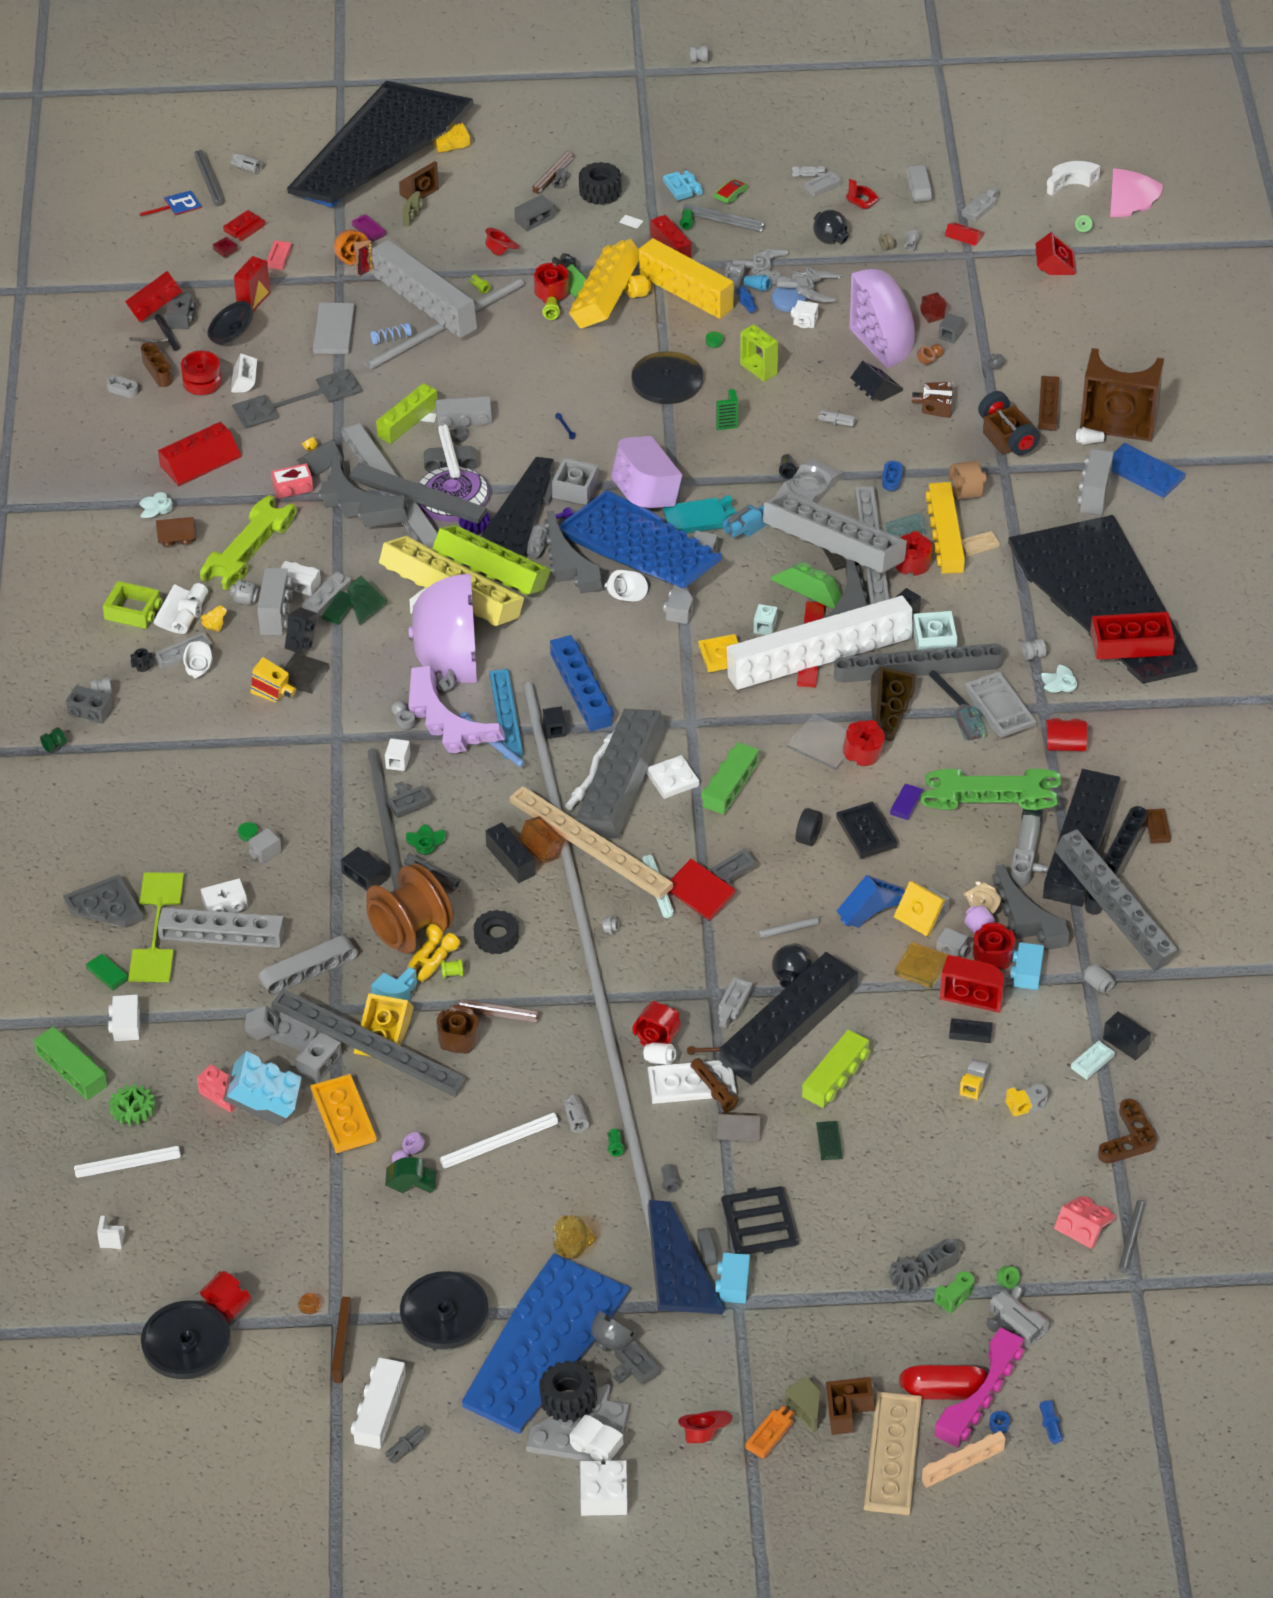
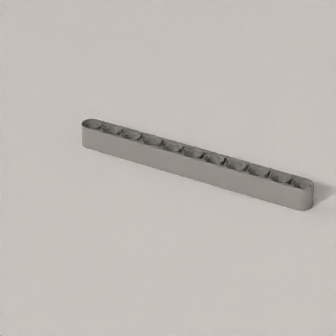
(368, 454)

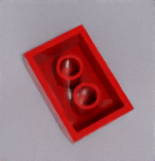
(972, 983)

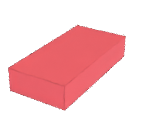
(279, 254)

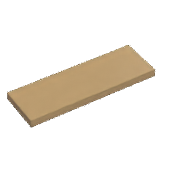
(892, 1453)

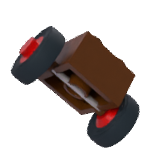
(1007, 425)

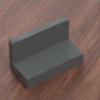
(320, 458)

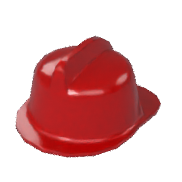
(498, 241)
(703, 1426)

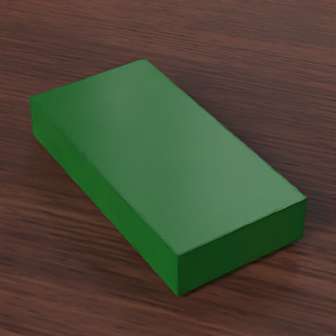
(107, 972)

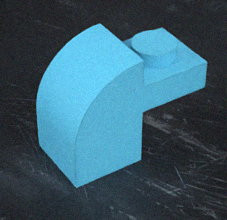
(399, 988)

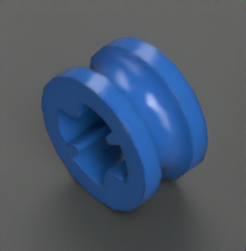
(1002, 1416)

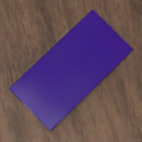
(906, 801)

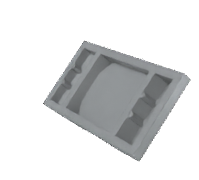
(812, 480)
(999, 704)

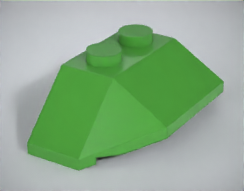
(811, 583)

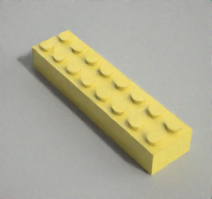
(427, 567)

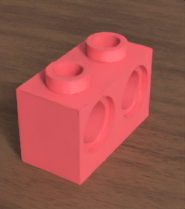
(212, 1086)

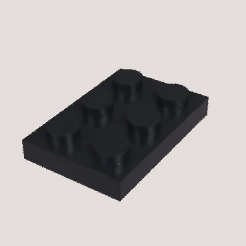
(866, 829)

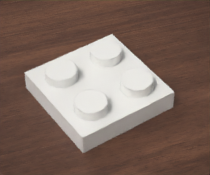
(672, 776)

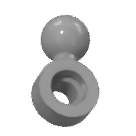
(404, 718)

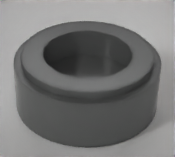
(458, 434)

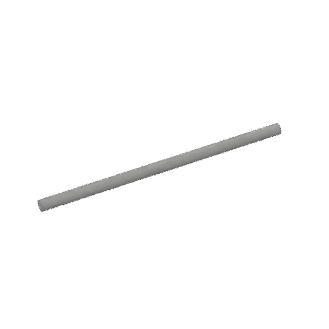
(373, 363)

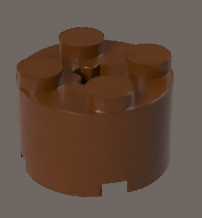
(458, 1029)

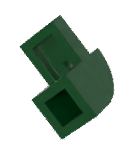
(410, 1172)

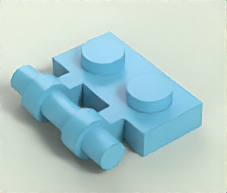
(682, 185)

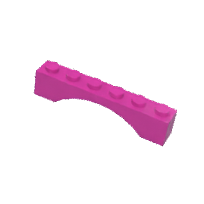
(957, 1420)

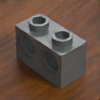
(89, 704)

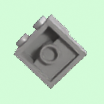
(293, 1033)

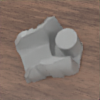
(445, 683)

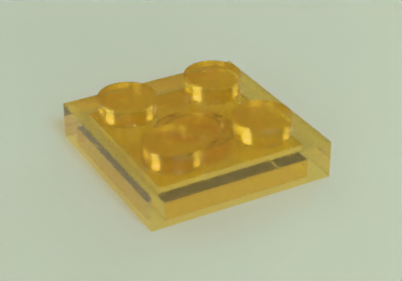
(921, 965)

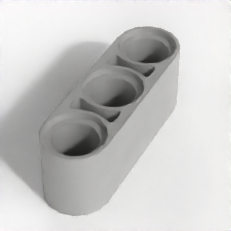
(919, 183)

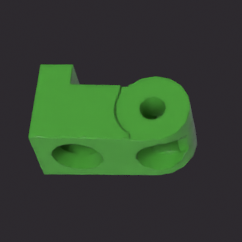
(955, 1293)

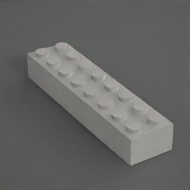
(424, 288)
(834, 531)

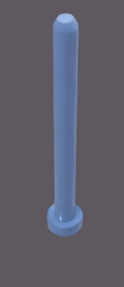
(498, 745)

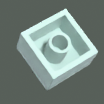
(934, 630)

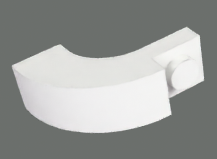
(1072, 173)

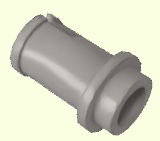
(912, 237)

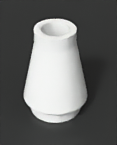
(1089, 436)

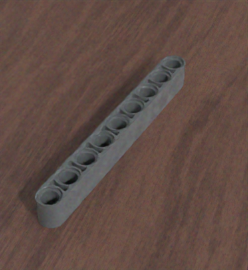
(921, 661)

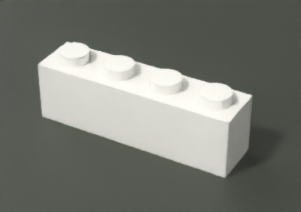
(379, 1403)

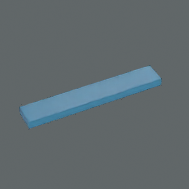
(505, 710)

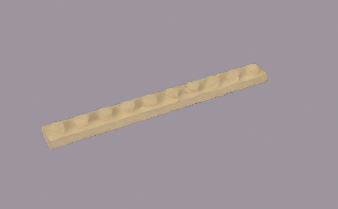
(592, 843)

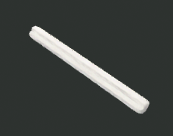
(498, 1140)

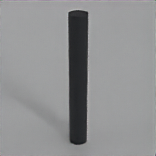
(167, 332)
(947, 688)

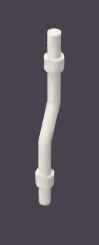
(579, 793)

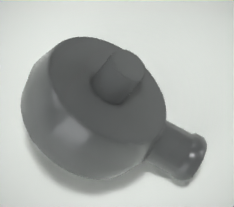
(996, 361)

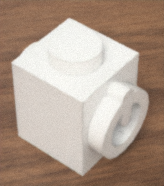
(805, 314)

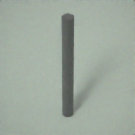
(1130, 1240)

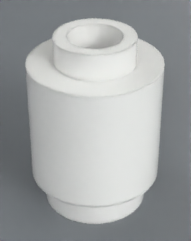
(659, 1053)

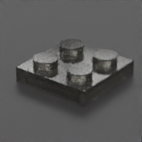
(305, 672)

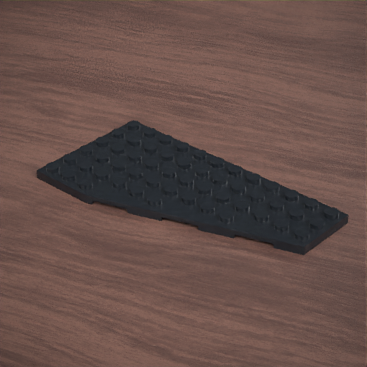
(378, 136)
(1095, 573)

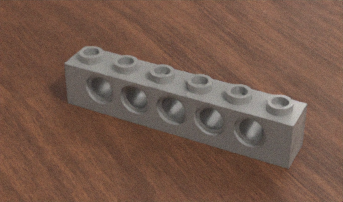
(221, 927)

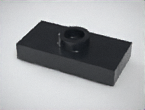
(970, 1030)

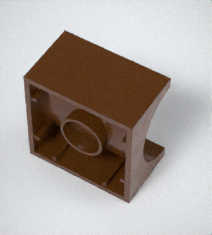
(1121, 401)

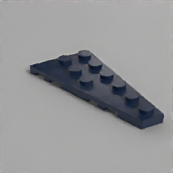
(678, 1272)

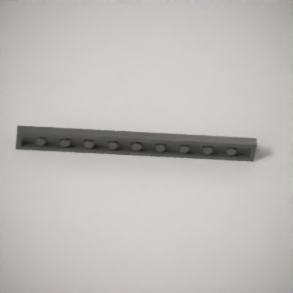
(368, 1042)

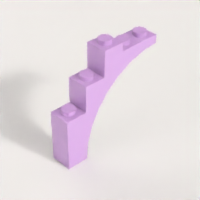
(439, 720)

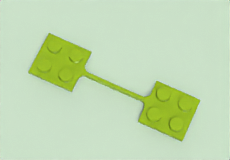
(156, 963)

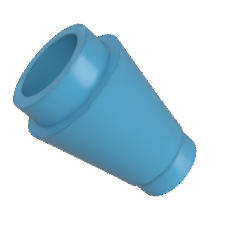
(758, 282)

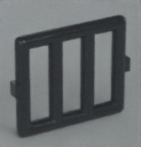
(783, 1207)

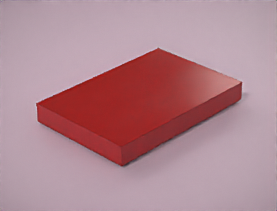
(701, 889)

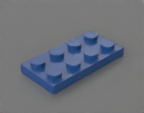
(1146, 470)

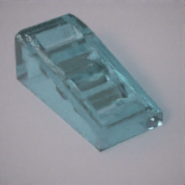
(914, 522)

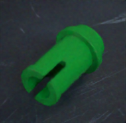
(686, 221)
(615, 1145)

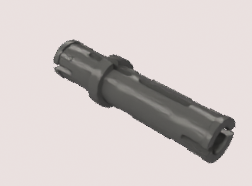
(443, 877)

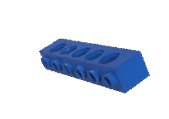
(581, 683)

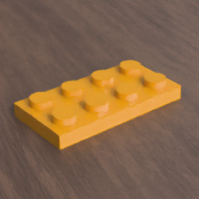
(343, 1113)

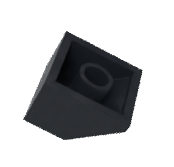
(875, 382)

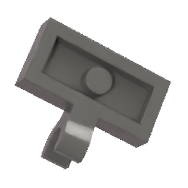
(408, 801)
(637, 1362)

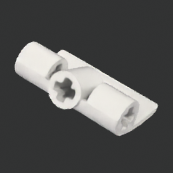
(181, 608)

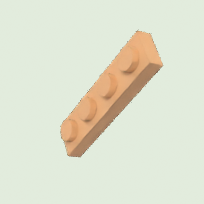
(963, 1459)

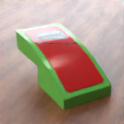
(730, 190)

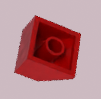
(1055, 256)

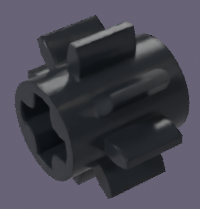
(142, 660)

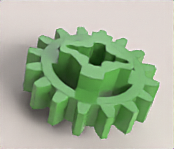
(132, 1104)

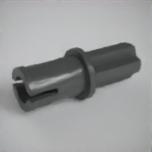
(405, 1444)

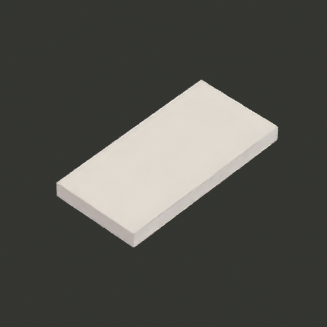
(682, 1083)

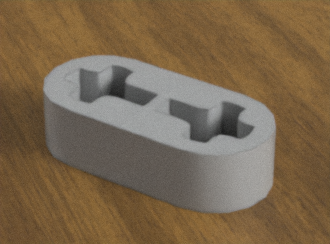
(122, 386)

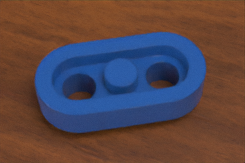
(892, 475)

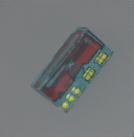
(970, 722)

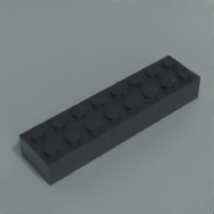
(1090, 815)
(788, 1018)

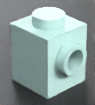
(765, 619)

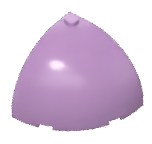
(881, 316)
(445, 628)

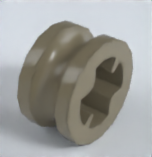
(886, 241)

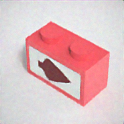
(292, 481)

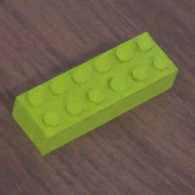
(491, 559)

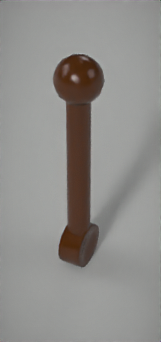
(691, 1050)

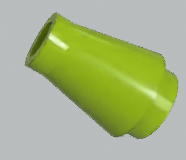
(551, 309)

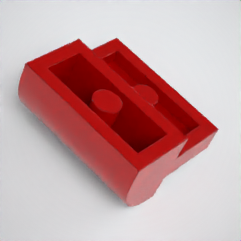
(1066, 734)

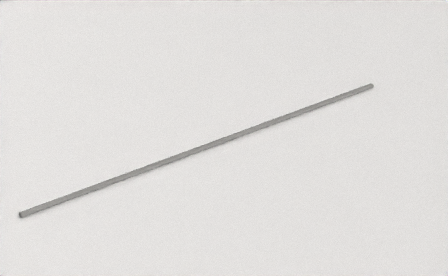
(591, 961)

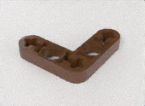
(1135, 1138)

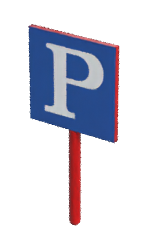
(178, 203)

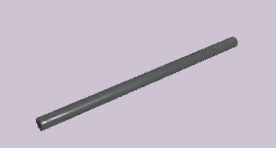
(384, 815)

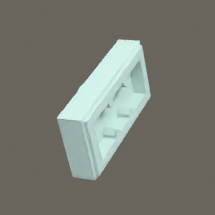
(1092, 1060)

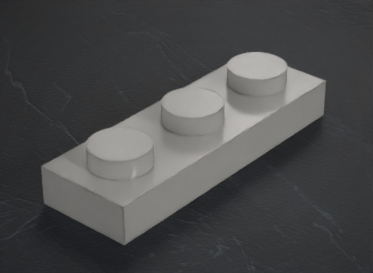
(326, 593)

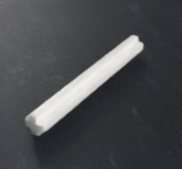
(127, 1161)

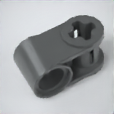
(937, 1259)

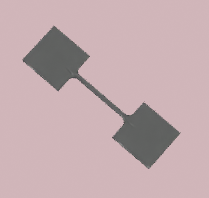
(262, 410)

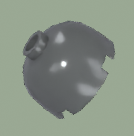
(610, 1333)

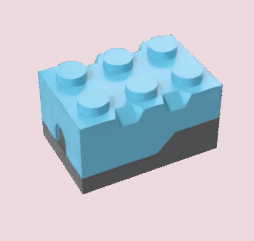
(262, 1089)

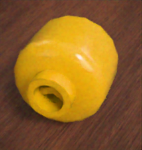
(637, 286)

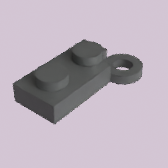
(734, 866)

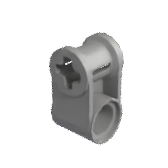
(735, 273)

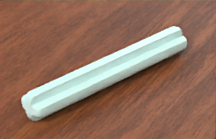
(664, 902)

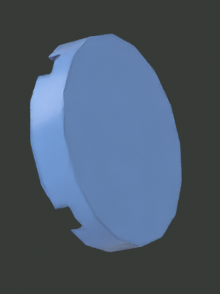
(786, 298)

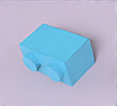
(1028, 966)
(734, 1277)

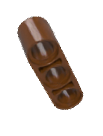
(156, 364)

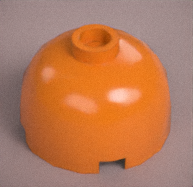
(345, 245)

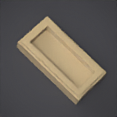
(979, 543)

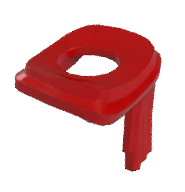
(855, 190)

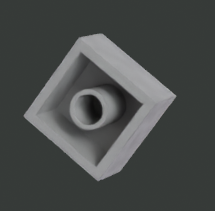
(575, 481)

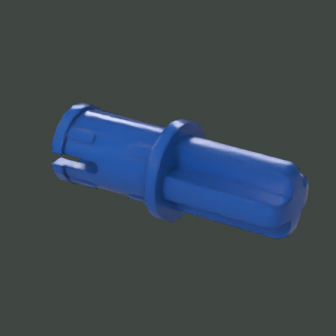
(746, 299)
(1051, 1421)

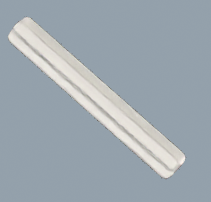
(449, 451)

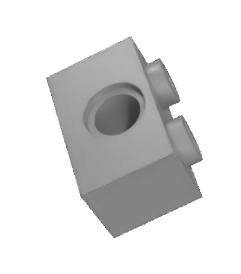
(318, 1057)

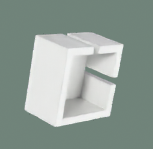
(603, 1488)

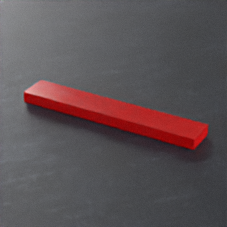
(808, 676)

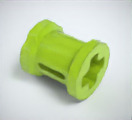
(452, 968)

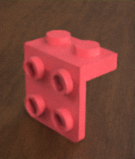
(1083, 1220)

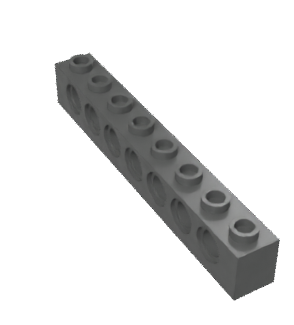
(1115, 900)

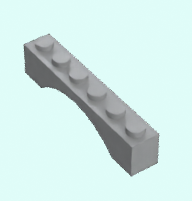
(680, 602)

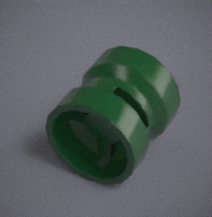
(53, 739)

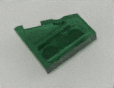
(364, 599)

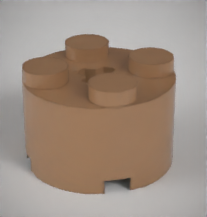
(967, 480)

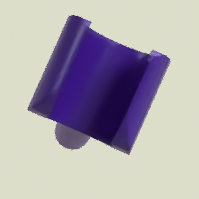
(567, 512)

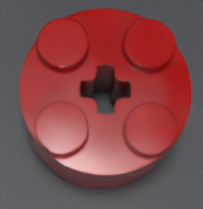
(550, 281)
(917, 554)
(863, 742)
(994, 945)
(657, 1024)
(226, 1295)

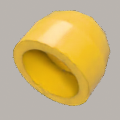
(310, 444)

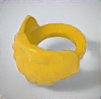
(214, 619)

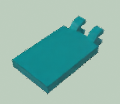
(699, 514)

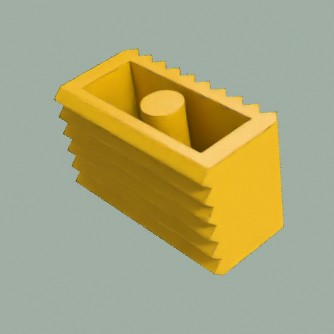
(454, 139)

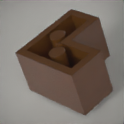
(847, 1398)

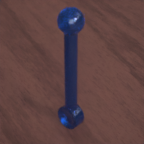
(572, 435)

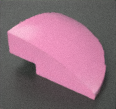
(1132, 192)

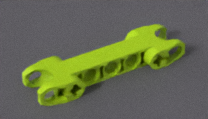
(233, 561)

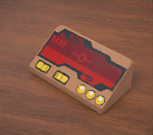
(363, 257)

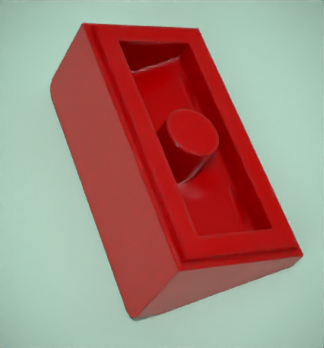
(964, 233)

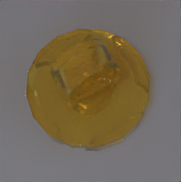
(572, 1236)

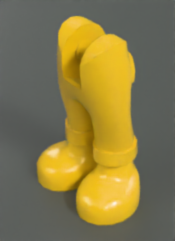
(435, 937)

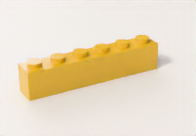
(945, 527)

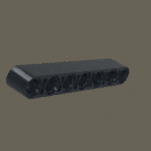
(1121, 849)

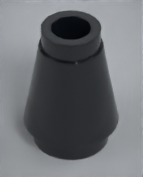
(787, 467)

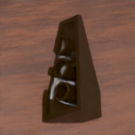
(890, 698)

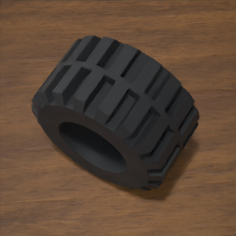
(600, 183)
(568, 1377)

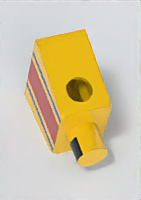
(270, 681)

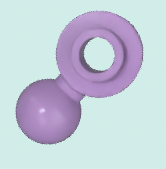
(411, 1144)

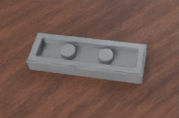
(174, 653)

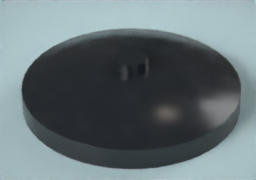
(667, 377)
(444, 1310)
(185, 1339)

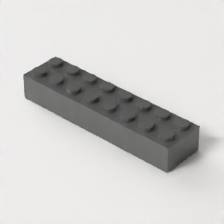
(621, 771)

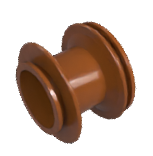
(408, 908)

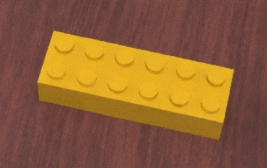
(686, 278)
(605, 283)

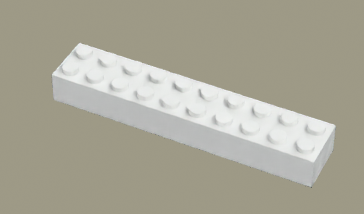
(819, 642)

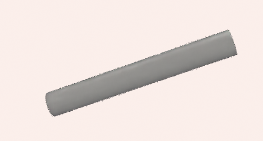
(788, 927)

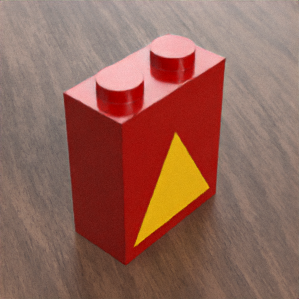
(252, 282)

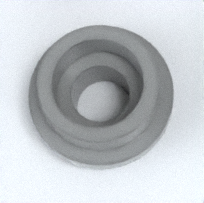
(610, 924)

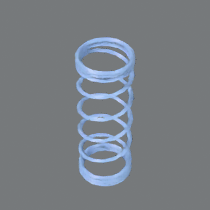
(407, 328)

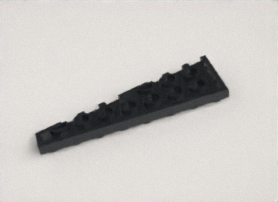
(519, 512)

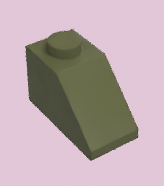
(804, 1401)

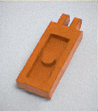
(770, 1432)

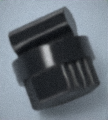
(565, 260)

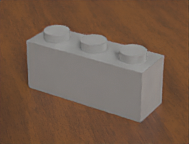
(464, 411)

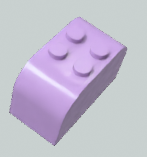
(645, 473)

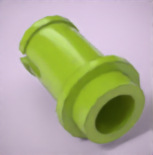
(482, 285)

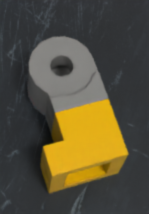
(974, 1078)
(1026, 1100)

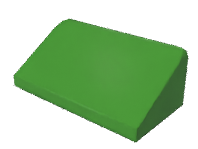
(576, 280)

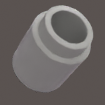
(1099, 978)

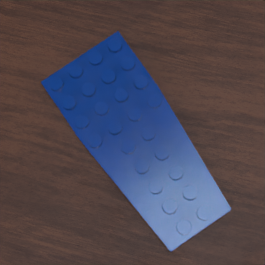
(639, 540)
(544, 1329)

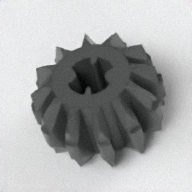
(907, 1274)

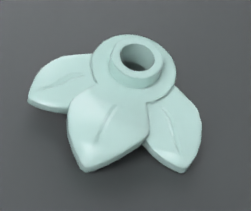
(157, 504)
(1060, 681)

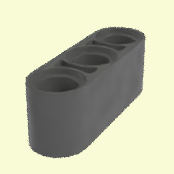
(435, 457)

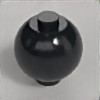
(830, 227)
(790, 963)

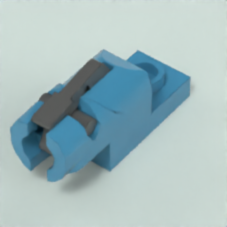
(746, 521)

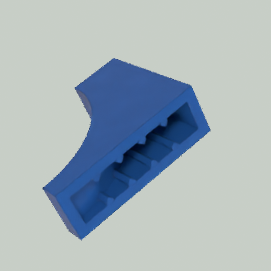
(868, 899)

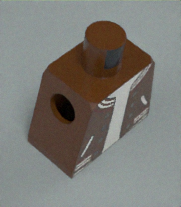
(935, 398)

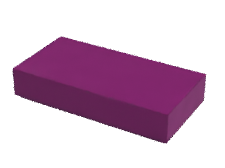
(368, 227)

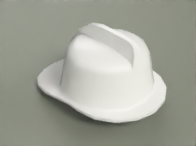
(627, 585)

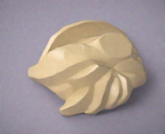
(983, 895)

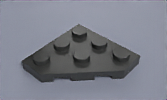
(105, 902)

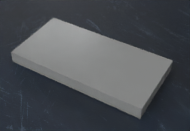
(333, 328)

